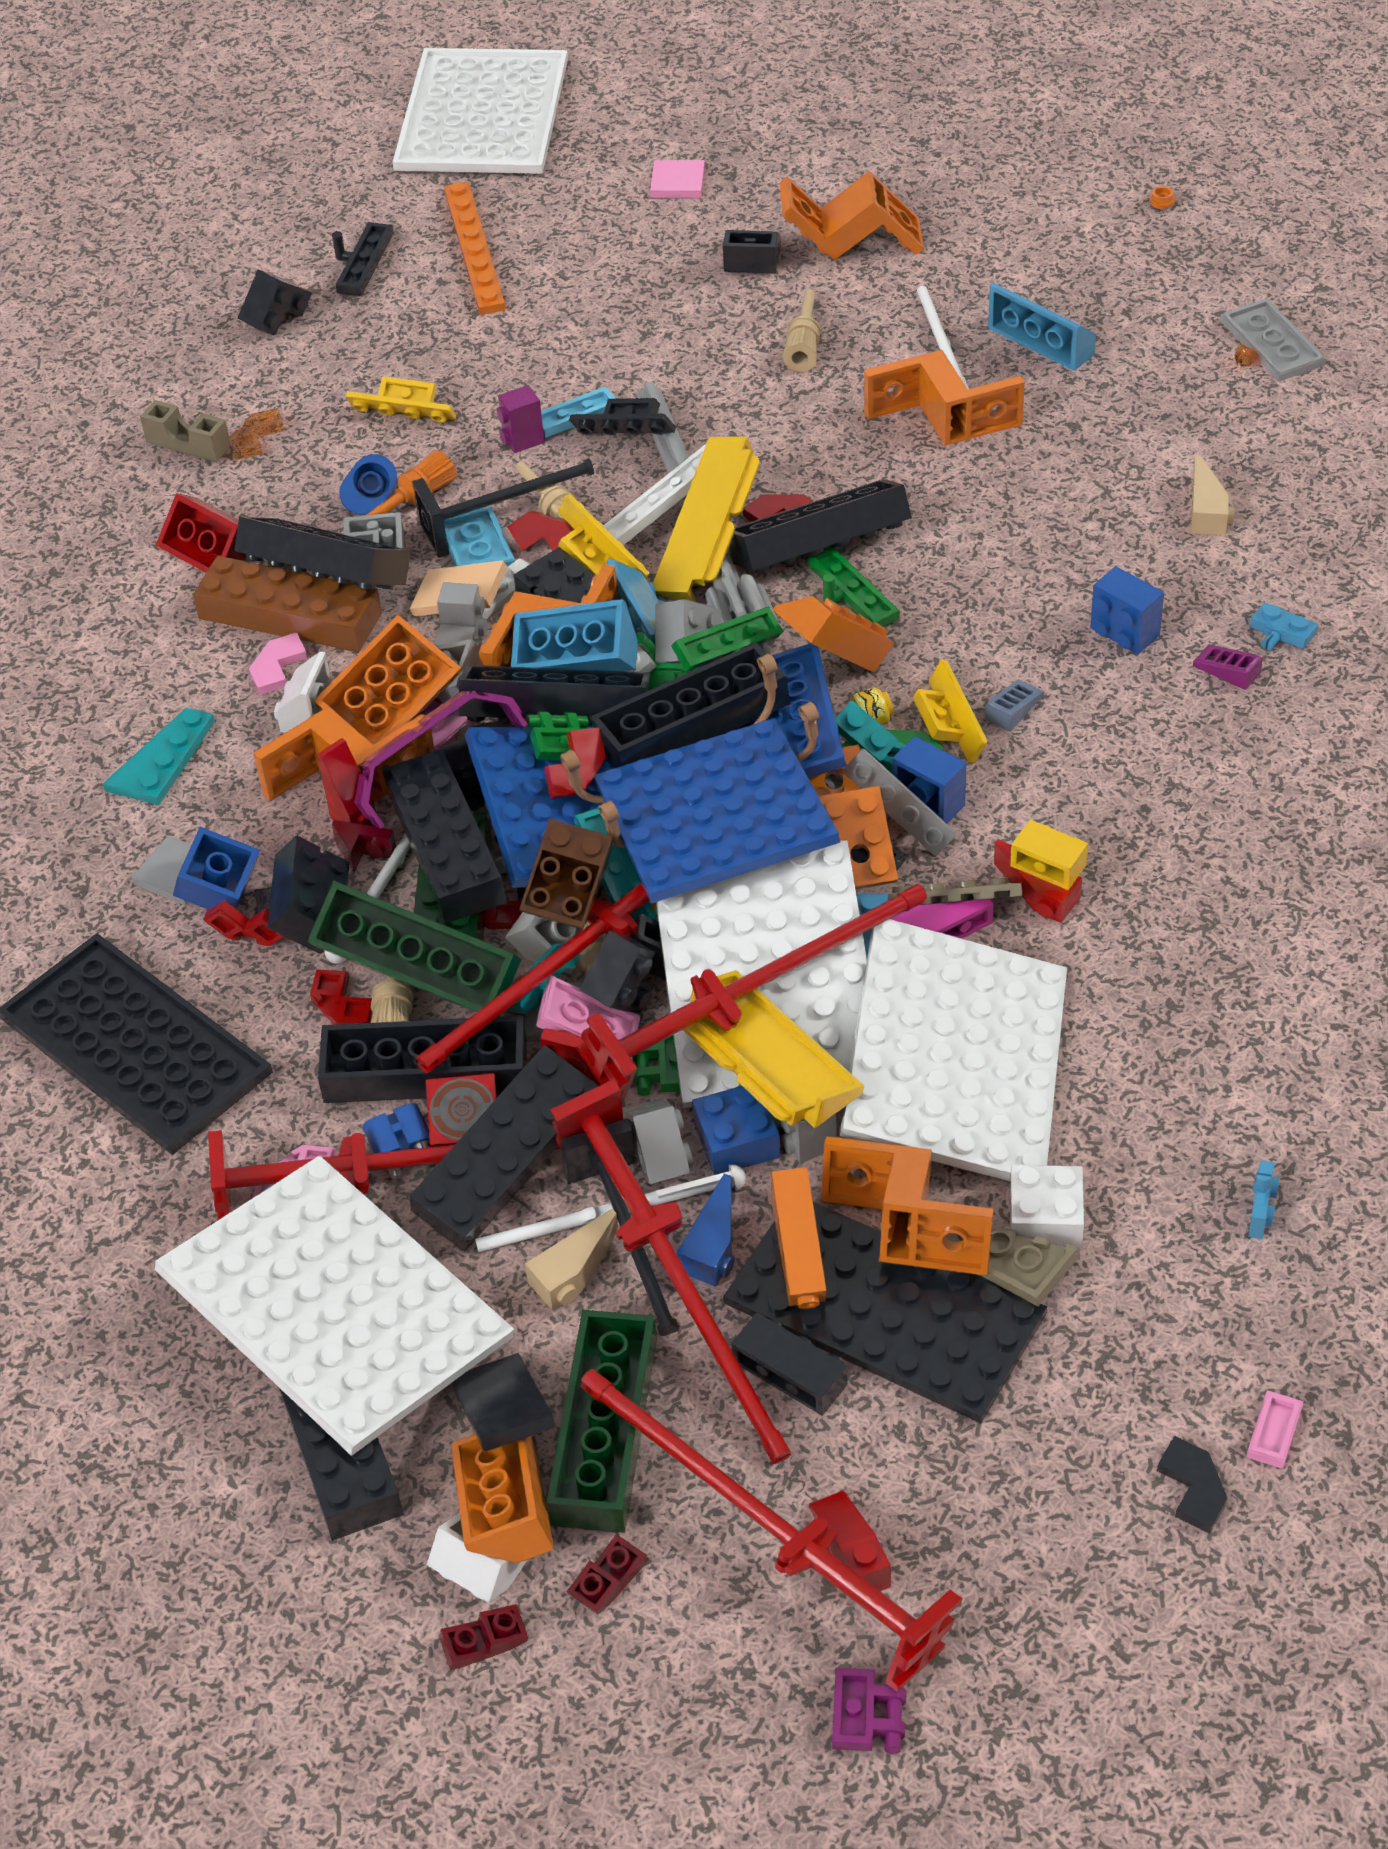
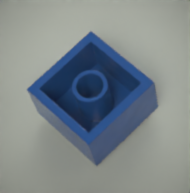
(1126, 610)
(932, 776)
(215, 870)
(735, 1129)

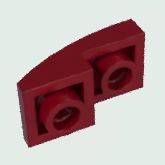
(608, 1576)
(478, 1640)

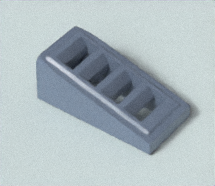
(1009, 718)

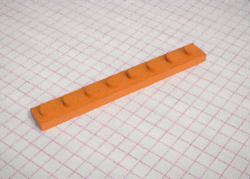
(474, 248)

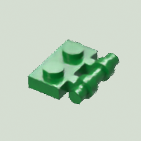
(550, 733)
(665, 1073)

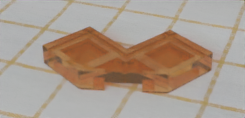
(246, 440)

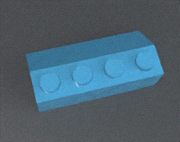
(1039, 328)
(639, 598)
(576, 638)

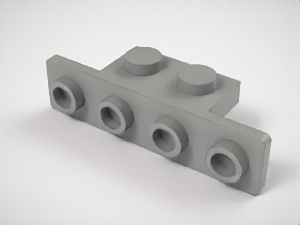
(900, 802)

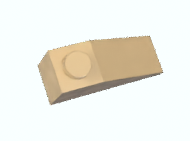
(1209, 502)
(568, 1265)

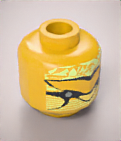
(875, 703)

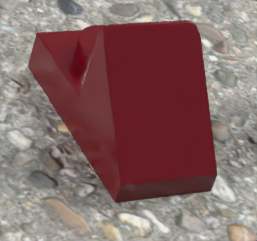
(359, 839)

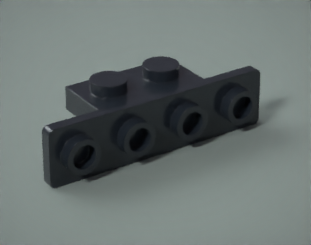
(625, 416)

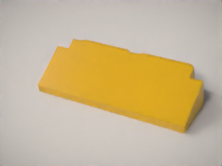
(704, 521)
(777, 1061)

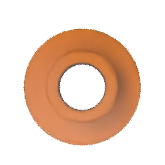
(1162, 197)

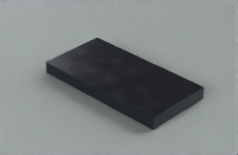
(502, 1402)

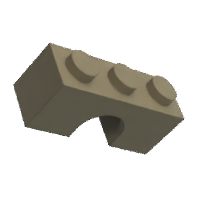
(166, 428)

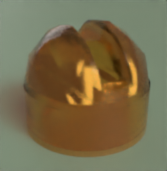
(1244, 355)

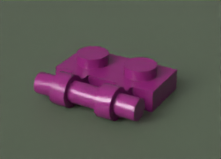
(854, 1712)

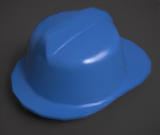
(368, 484)

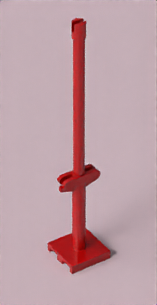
(602, 918)
(610, 1057)
(350, 1163)
(650, 1225)
(801, 1549)

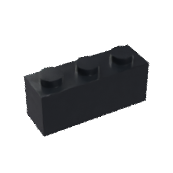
(790, 1363)

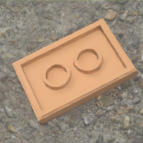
(486, 575)

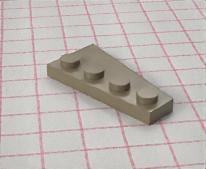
(966, 891)
(1026, 1264)

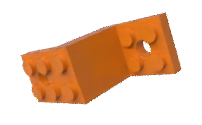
(851, 216)
(947, 403)
(498, 647)
(317, 733)
(862, 822)
(911, 1224)

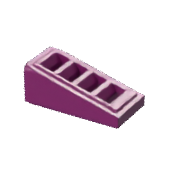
(1241, 673)

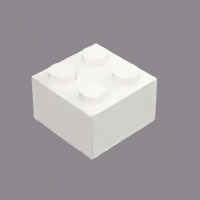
(1047, 1203)

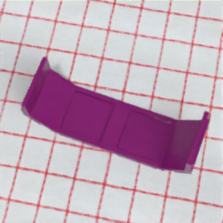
(364, 783)

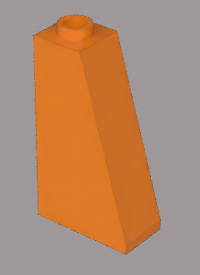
(798, 1237)

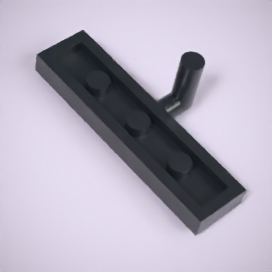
(363, 259)

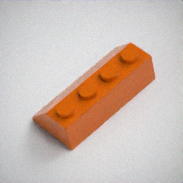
(837, 630)
(501, 1499)

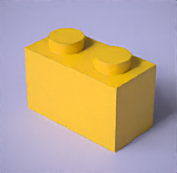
(1049, 854)

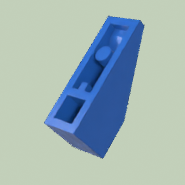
(708, 1245)

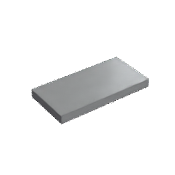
(1276, 340)

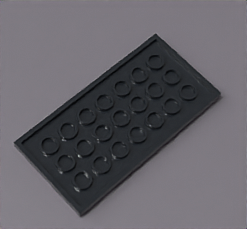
(135, 1043)
(912, 1325)

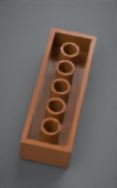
(287, 603)

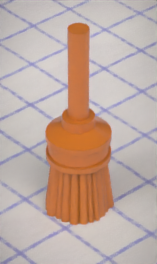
(435, 470)

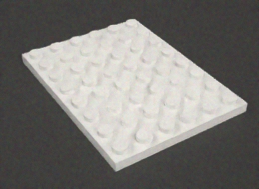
(481, 111)
(752, 923)
(956, 1050)
(334, 1303)

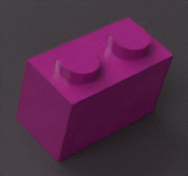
(520, 419)

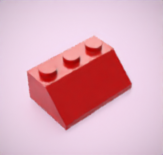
(198, 532)

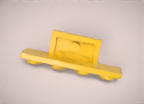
(403, 397)
(590, 541)
(949, 713)

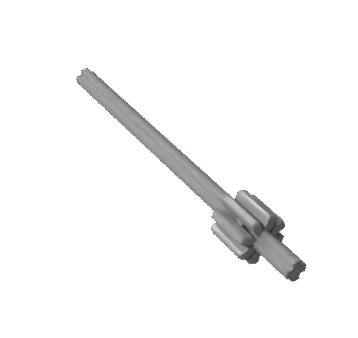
(729, 593)

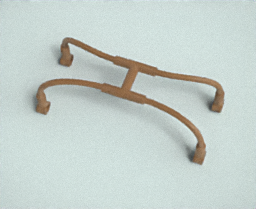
(608, 810)

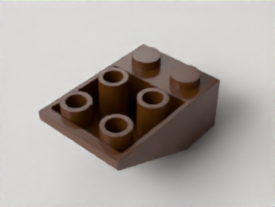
(567, 874)

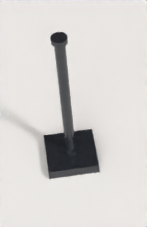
(432, 517)
(583, 1162)

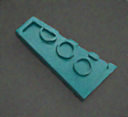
(160, 761)

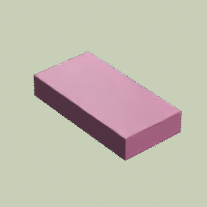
(1275, 1429)

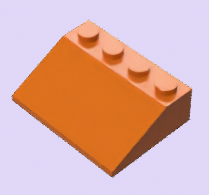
(389, 681)

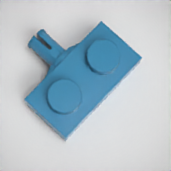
(1282, 627)
(1264, 1188)

